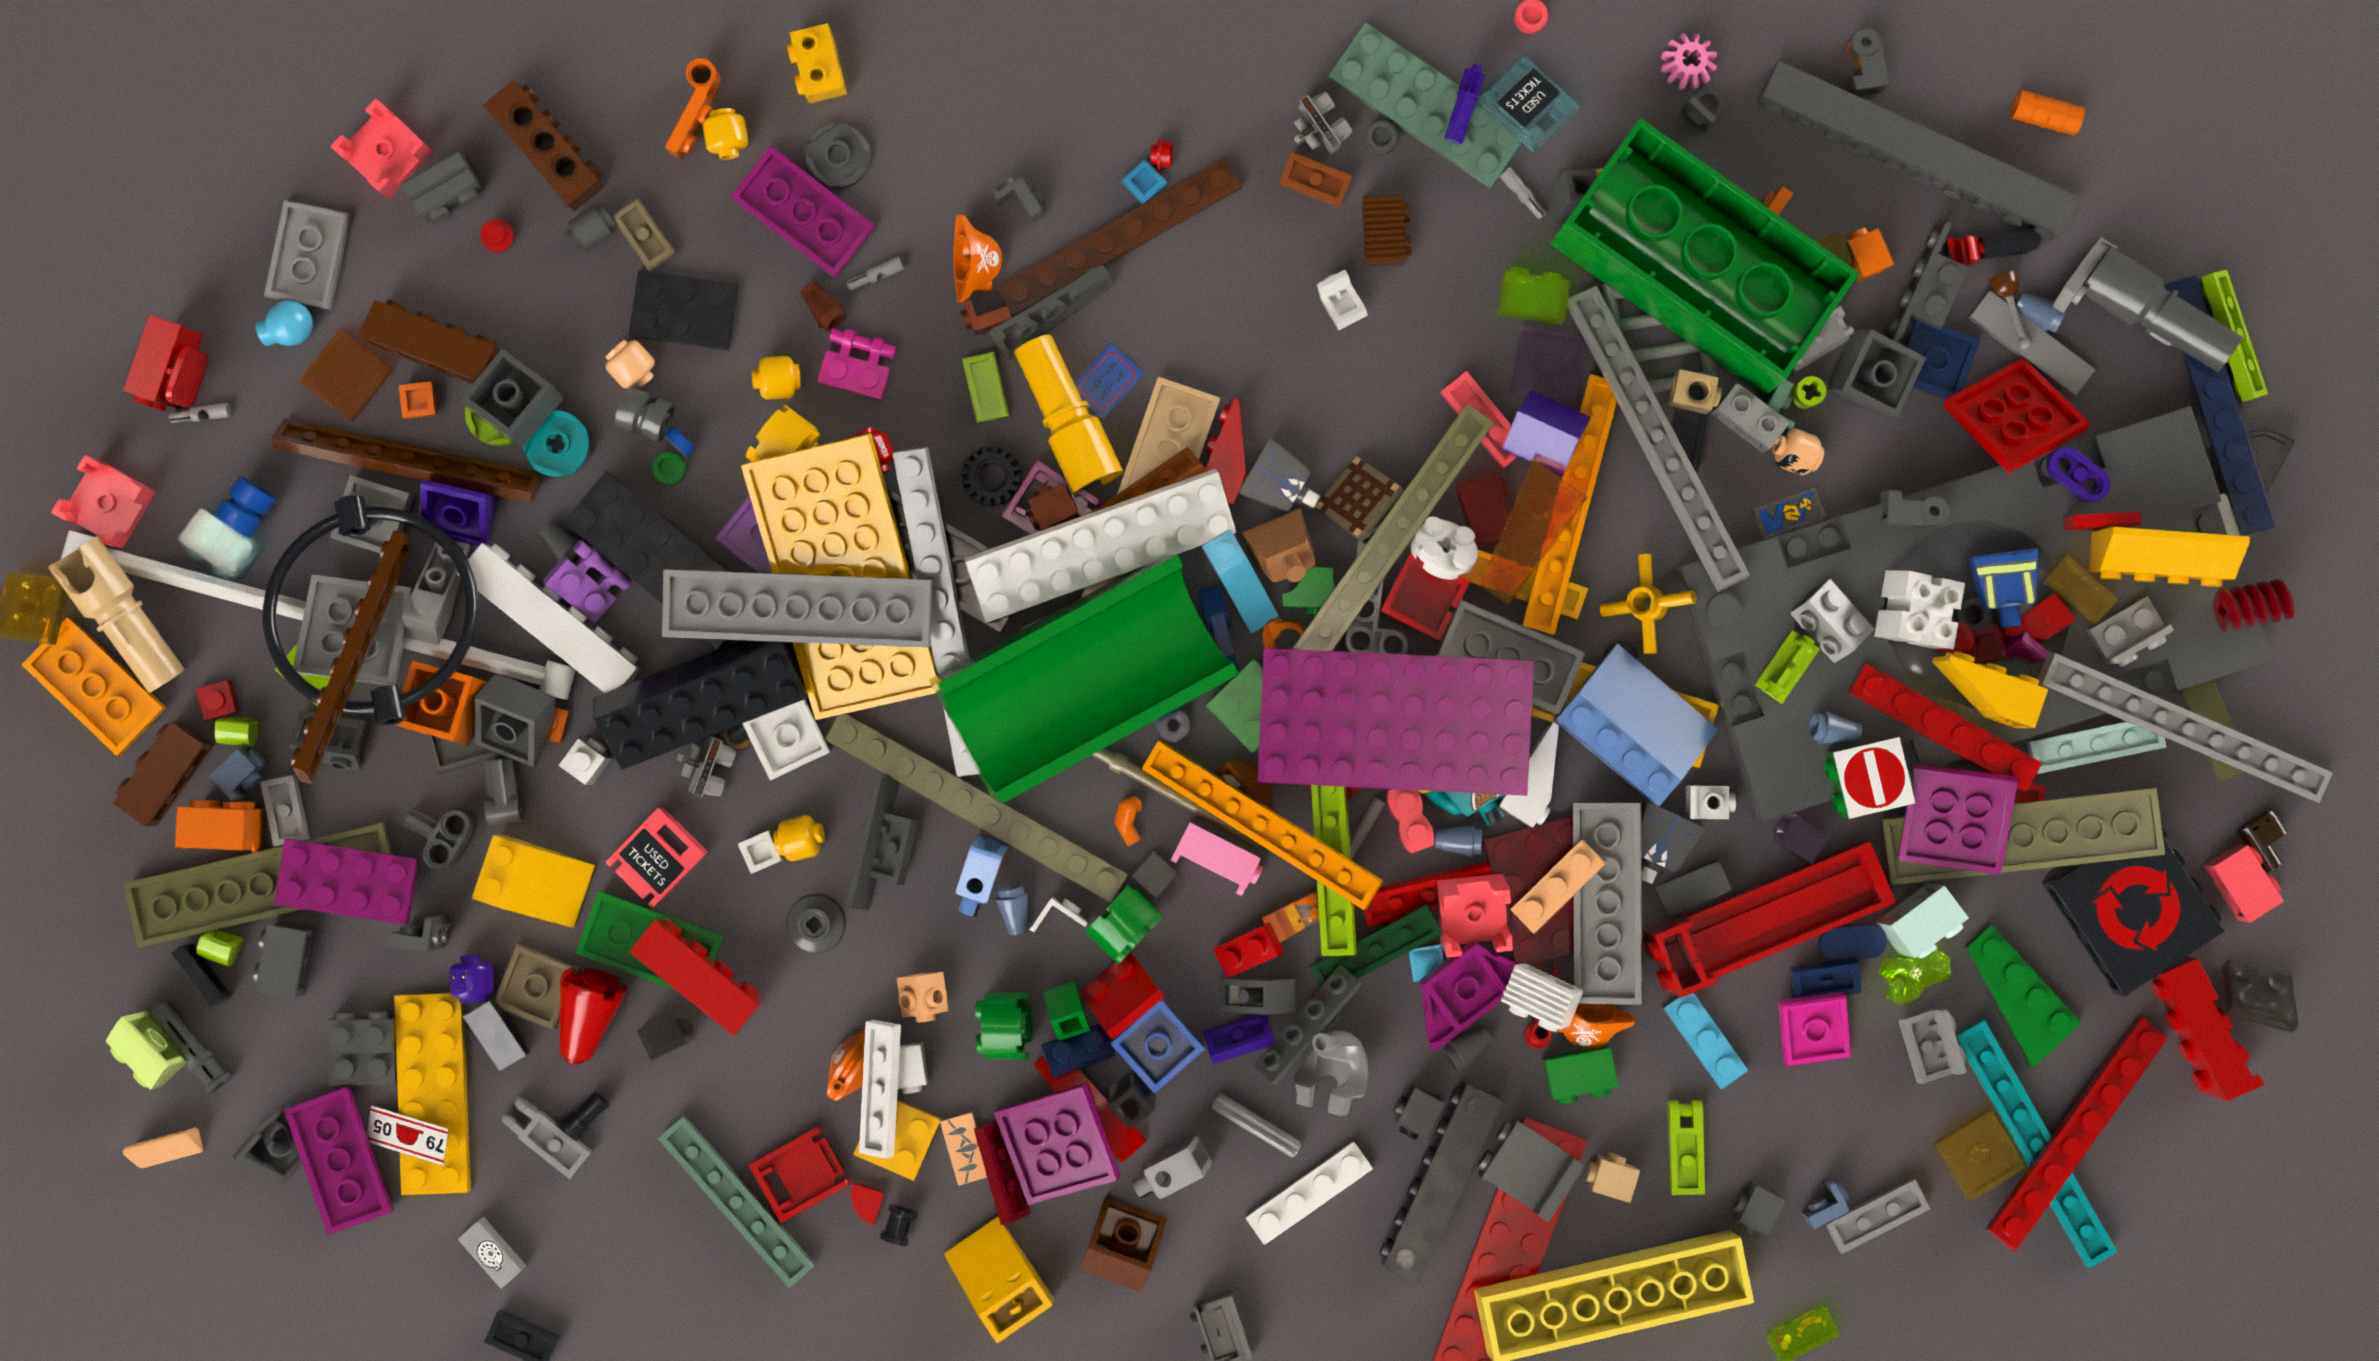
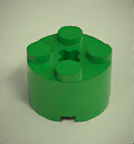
(1124, 924)
(1004, 1025)

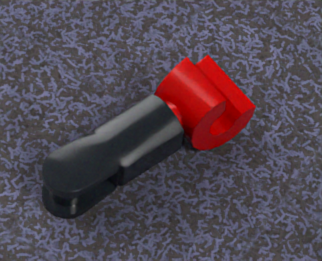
(1972, 250)

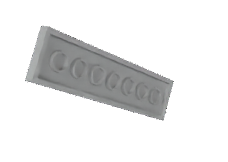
(797, 608)

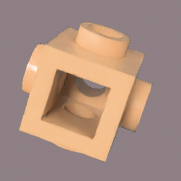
(922, 995)

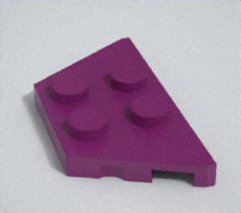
(1462, 991)

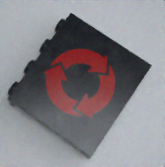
(2135, 915)

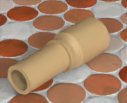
(105, 594)

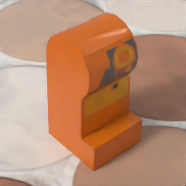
(1293, 916)

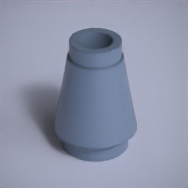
(2040, 311)
(1830, 728)
(1460, 840)
(1013, 907)

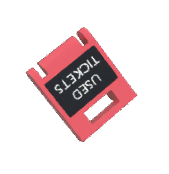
(651, 862)

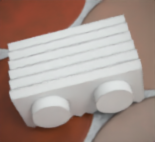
(1542, 997)

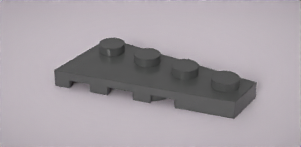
(1050, 311)

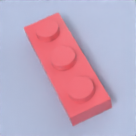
(1467, 391)

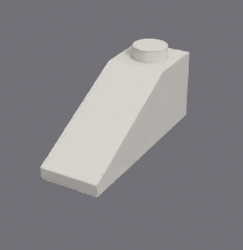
(1533, 807)

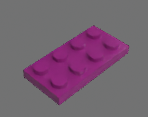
(803, 212)
(346, 881)
(338, 1160)

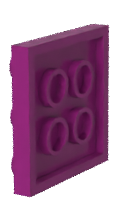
(1958, 819)
(1057, 1144)

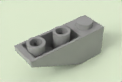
(433, 596)

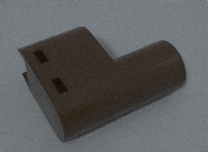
(2260, 834)

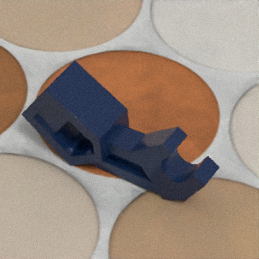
(1218, 619)

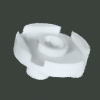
(1459, 541)

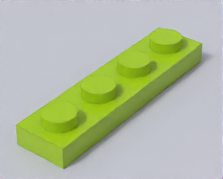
(2247, 375)

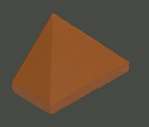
(1245, 777)

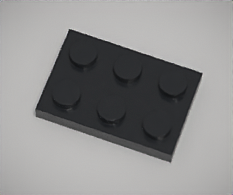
(683, 310)

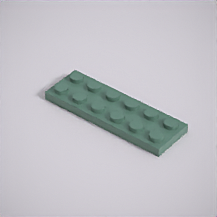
(1421, 103)

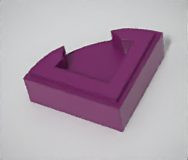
(2025, 647)

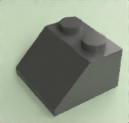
(1876, 372)
(513, 719)

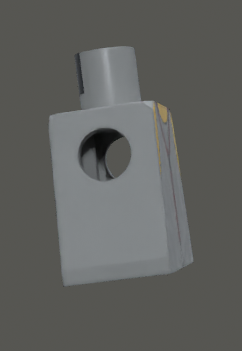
(1183, 1163)

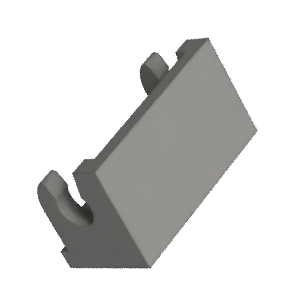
(1829, 337)

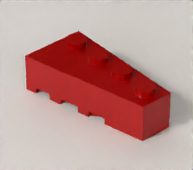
(2204, 1031)

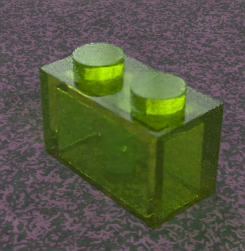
(1533, 296)

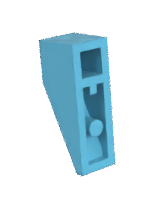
(1240, 581)

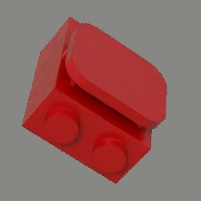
(167, 366)

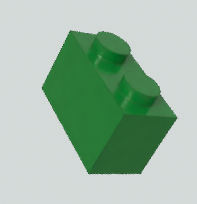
(1580, 1073)

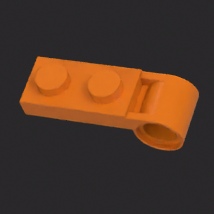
(697, 110)

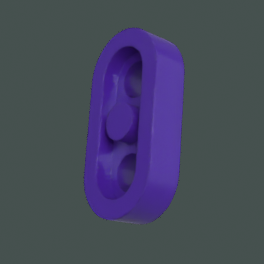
(2077, 473)

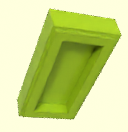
(985, 387)

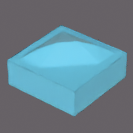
(1424, 960)

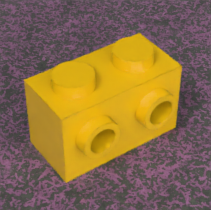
(817, 63)

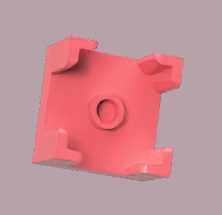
(383, 150)
(105, 502)
(1474, 912)

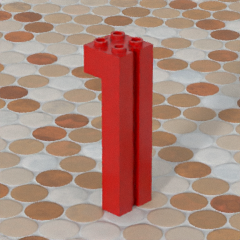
(1767, 918)

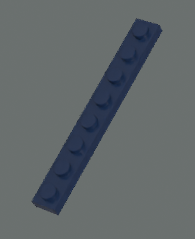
(2226, 431)

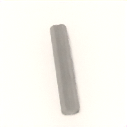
(1256, 1125)

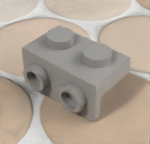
(1832, 621)
(1932, 1044)

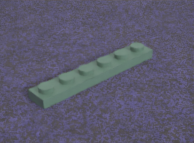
(736, 1201)

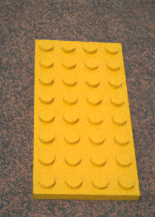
(834, 517)

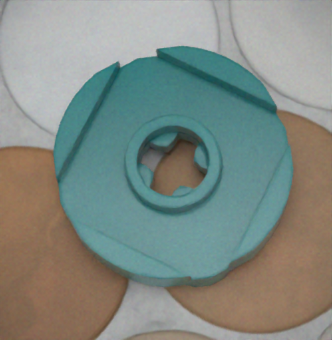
(567, 460)

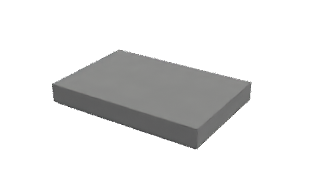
(307, 255)

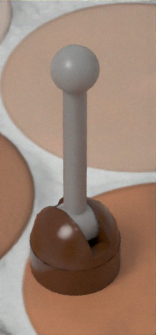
(2005, 286)

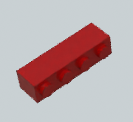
(696, 975)

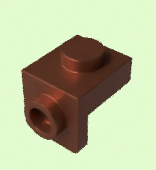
(985, 322)

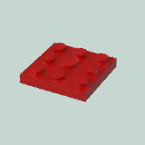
(2016, 415)

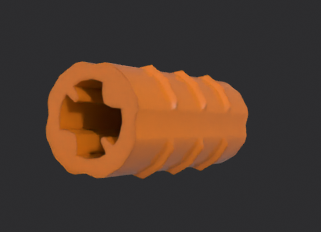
(2047, 112)

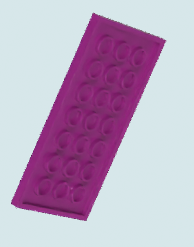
(1395, 721)

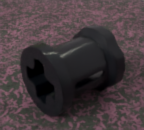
(898, 1225)

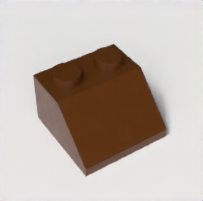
(1123, 1244)

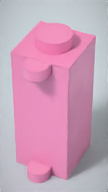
(1219, 856)

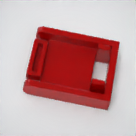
(806, 1171)

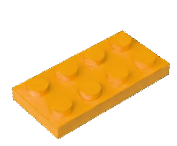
(94, 687)

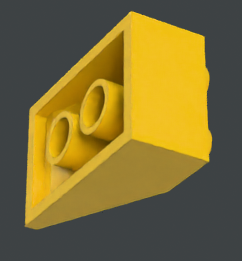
(533, 881)

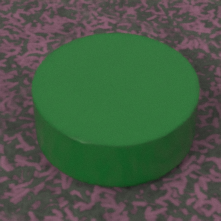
(669, 468)

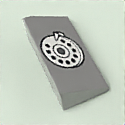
(492, 1252)

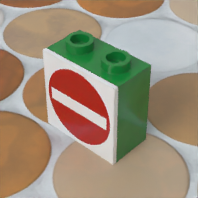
(1869, 778)

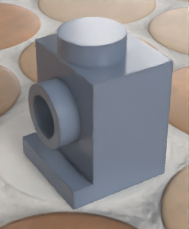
(239, 773)

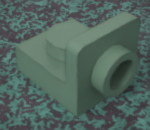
(1780, 399)

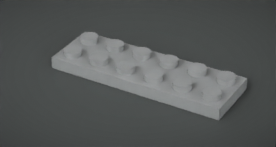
(1610, 905)

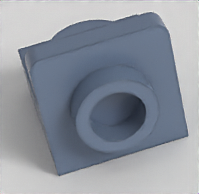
(1823, 1210)

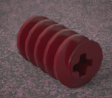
(2251, 602)

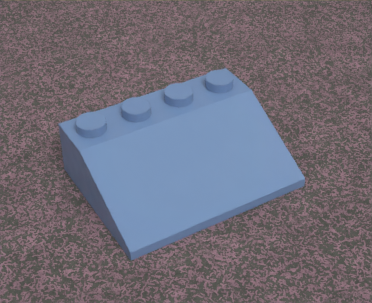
(1636, 725)

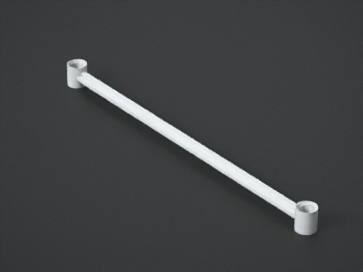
(553, 678)

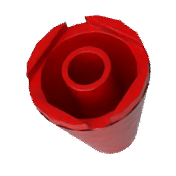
(586, 1011)

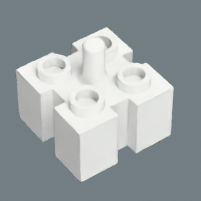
(1919, 609)

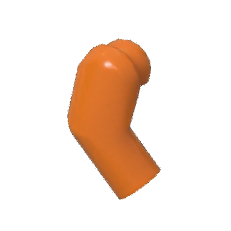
(1125, 817)

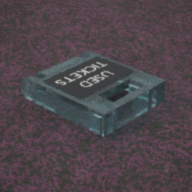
(1523, 99)

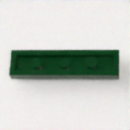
(1383, 945)

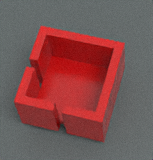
(1422, 599)

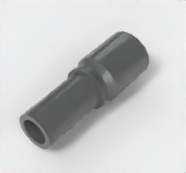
(2140, 298)

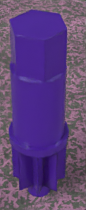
(1464, 105)

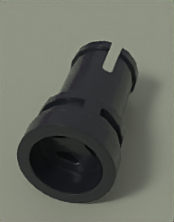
(578, 1121)

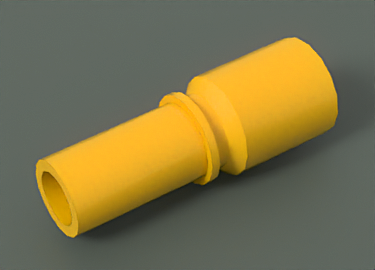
(1075, 435)

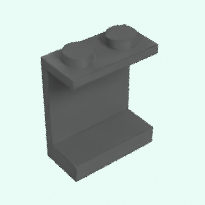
(1530, 1168)

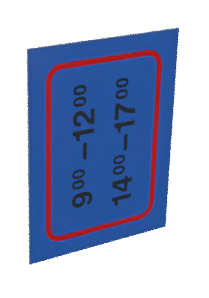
(1107, 380)

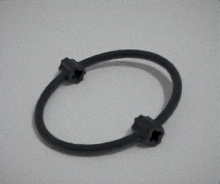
(353, 520)

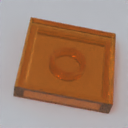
(346, 375)

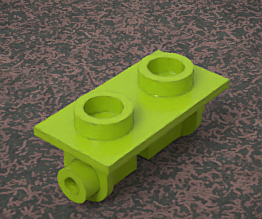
(1787, 666)

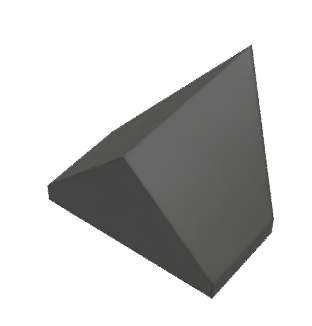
(271, 1148)

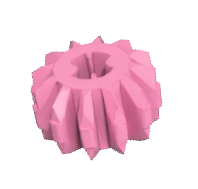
(1694, 72)

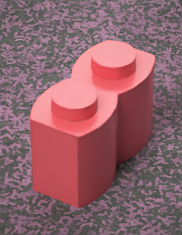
(1412, 826)

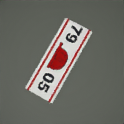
(407, 1135)

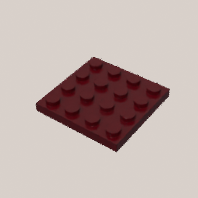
(1524, 860)

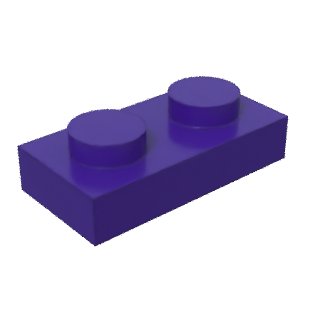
(1238, 1038)

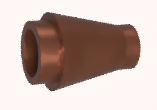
(823, 307)

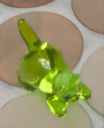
(1912, 975)

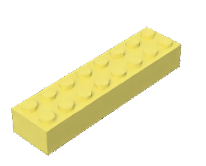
(1613, 1296)

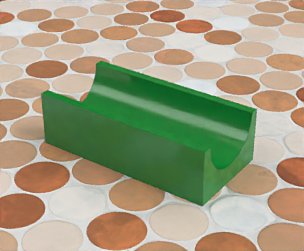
(1704, 258)
(1081, 678)

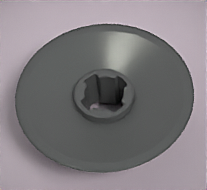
(827, 912)

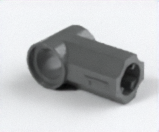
(503, 802)

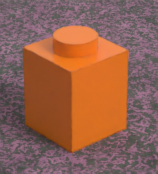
(1868, 253)

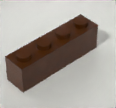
(427, 342)

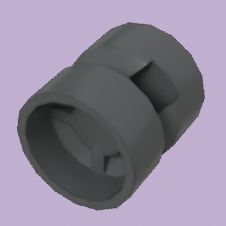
(641, 413)

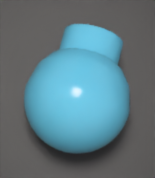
(285, 324)

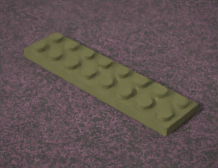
(2055, 835)
(223, 891)

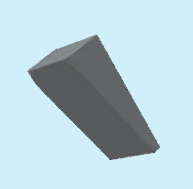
(1693, 888)

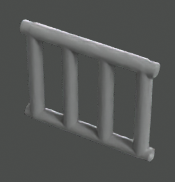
(1656, 352)

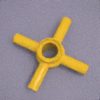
(1657, 609)

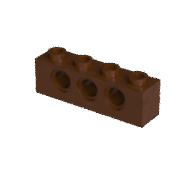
(507, 108)

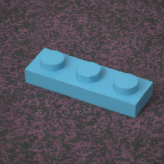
(1705, 1039)

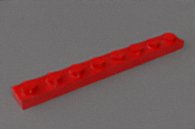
(2076, 1133)

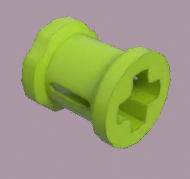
(1818, 390)

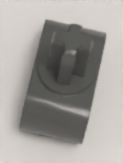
(442, 833)

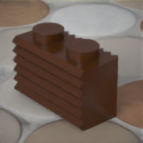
(1385, 230)

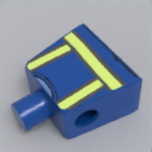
(2005, 582)

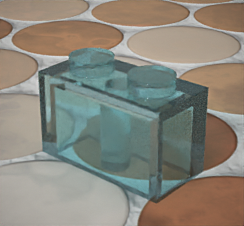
(220, 545)

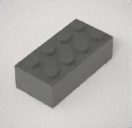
(1486, 635)

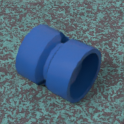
(245, 506)

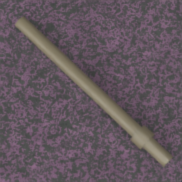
(1119, 763)

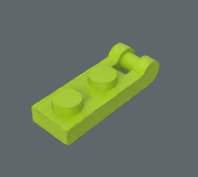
(1686, 1148)

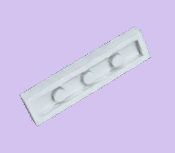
(879, 1089)
(1308, 1192)

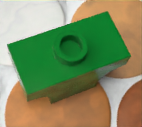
(1311, 591)

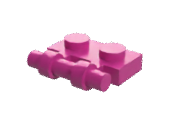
(853, 374)

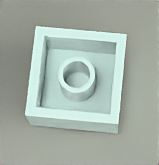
(1922, 921)

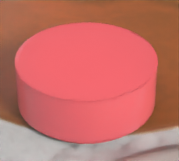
(1531, 16)

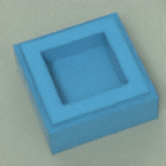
(1144, 182)

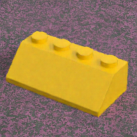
(2166, 554)

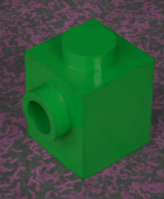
(1065, 1004)

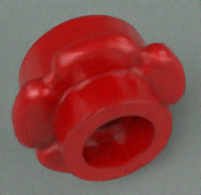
(1162, 154)

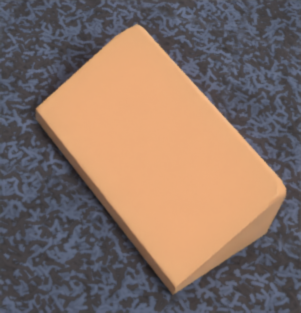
(165, 1148)

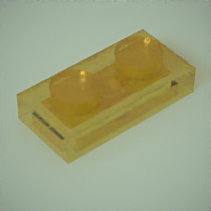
(2079, 589)

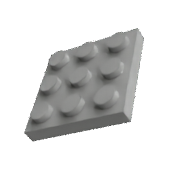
(327, 616)

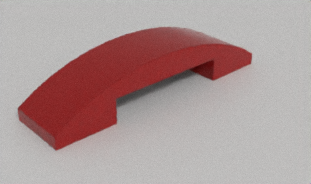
(1120, 1138)

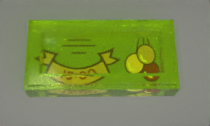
(1802, 1333)

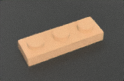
(1558, 886)

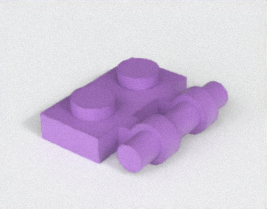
(582, 590)

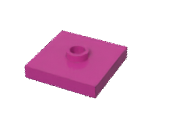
(1814, 1029)

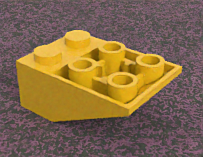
(1994, 694)
(998, 1279)

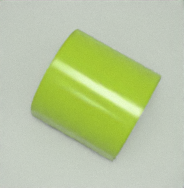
(237, 731)
(220, 947)

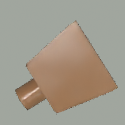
(1282, 547)

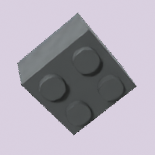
(512, 398)

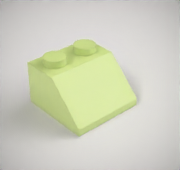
(145, 1049)

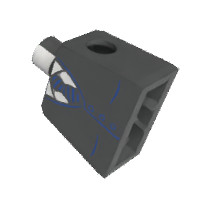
(1278, 481)
(1665, 840)

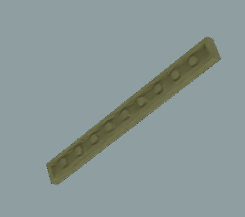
(1396, 531)
(976, 806)

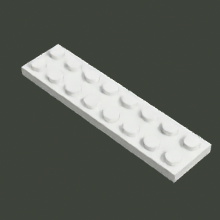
(1099, 545)

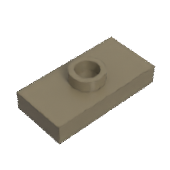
(643, 235)

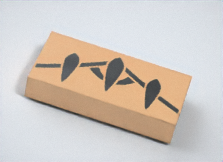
(963, 1148)

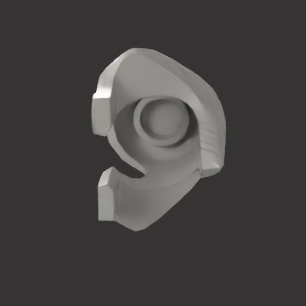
(1337, 1055)

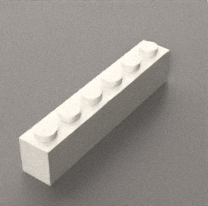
(550, 621)

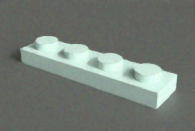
(2093, 746)

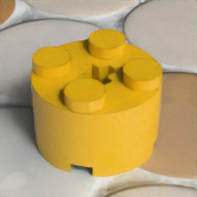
(783, 434)

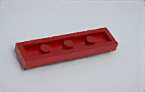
(1402, 897)

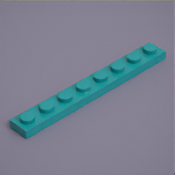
(2030, 1137)

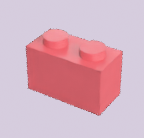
(2244, 882)

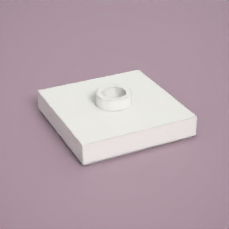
(786, 738)

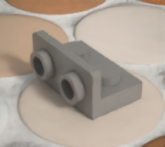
(1750, 418)
(2128, 632)

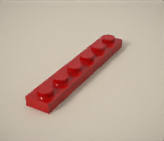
(1943, 726)

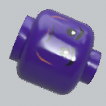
(471, 979)

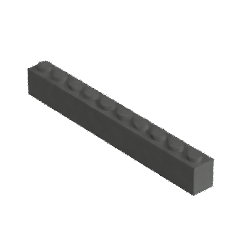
(1918, 151)

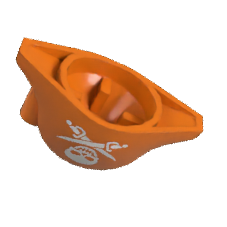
(975, 259)
(1596, 1024)
(846, 1067)

